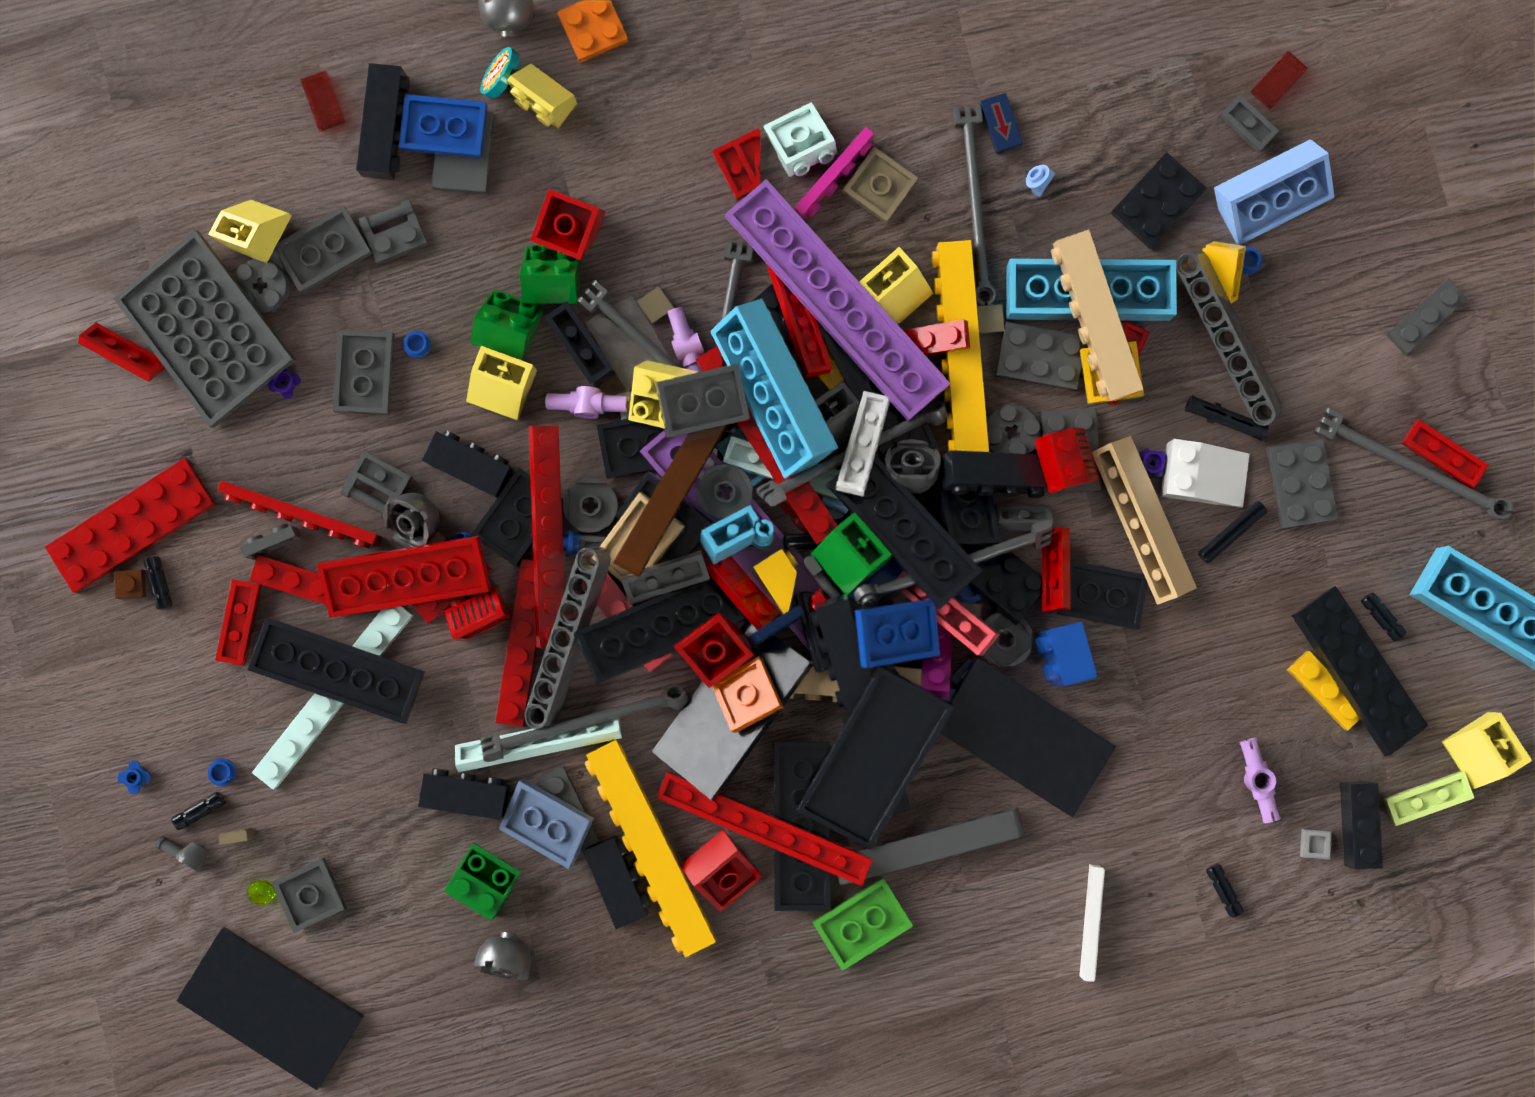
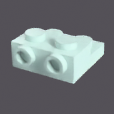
(801, 140)

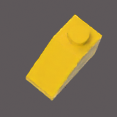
(1228, 264)
(779, 577)

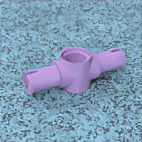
(685, 341)
(587, 402)
(1266, 793)

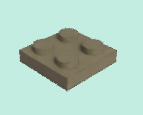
(880, 185)

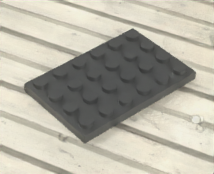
(204, 329)

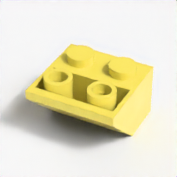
(542, 95)
(250, 229)
(897, 286)
(500, 383)
(644, 397)
(1486, 750)

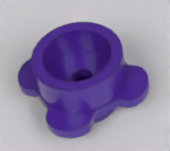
(286, 390)
(1159, 459)

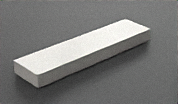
(863, 443)
(1092, 922)

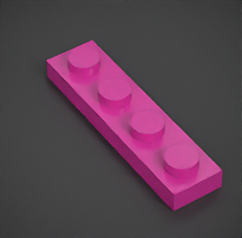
(841, 167)

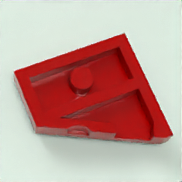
(741, 163)

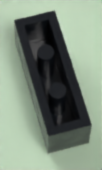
(580, 345)
(468, 463)
(464, 794)
(1361, 825)
(617, 881)

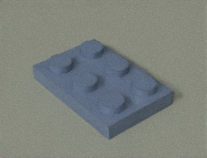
(546, 823)

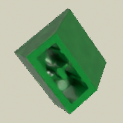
(549, 276)
(506, 324)
(851, 554)
(482, 882)

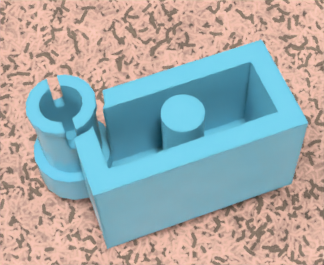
(736, 534)

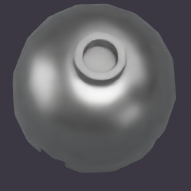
(506, 15)
(913, 465)
(411, 519)
(504, 957)

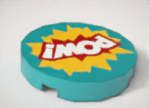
(498, 72)

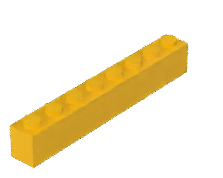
(964, 366)
(651, 847)

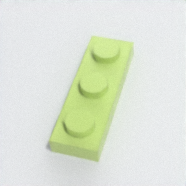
(1428, 798)

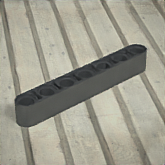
(1229, 351)
(557, 645)
(943, 842)

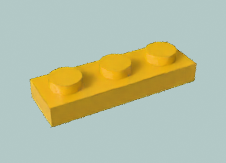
(1323, 689)

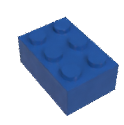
(1065, 654)

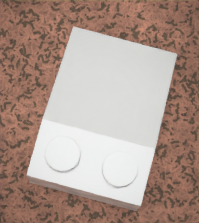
(1204, 473)

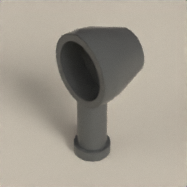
(192, 855)

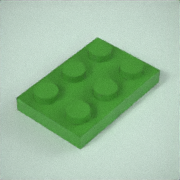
(862, 924)

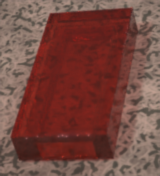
(1279, 80)
(322, 101)

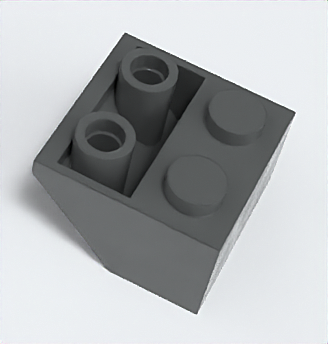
(839, 412)

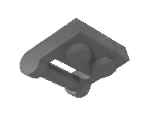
(396, 240)
(378, 475)

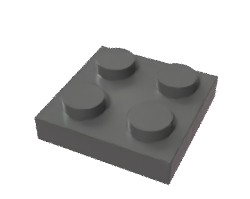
(309, 895)

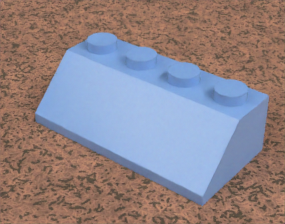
(1275, 191)

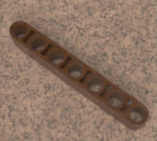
(667, 499)

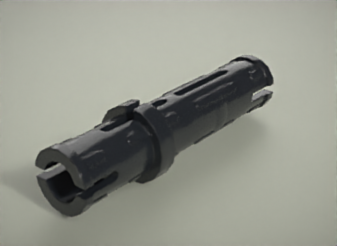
(1215, 413)

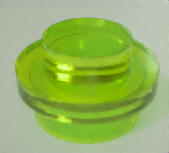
(260, 892)

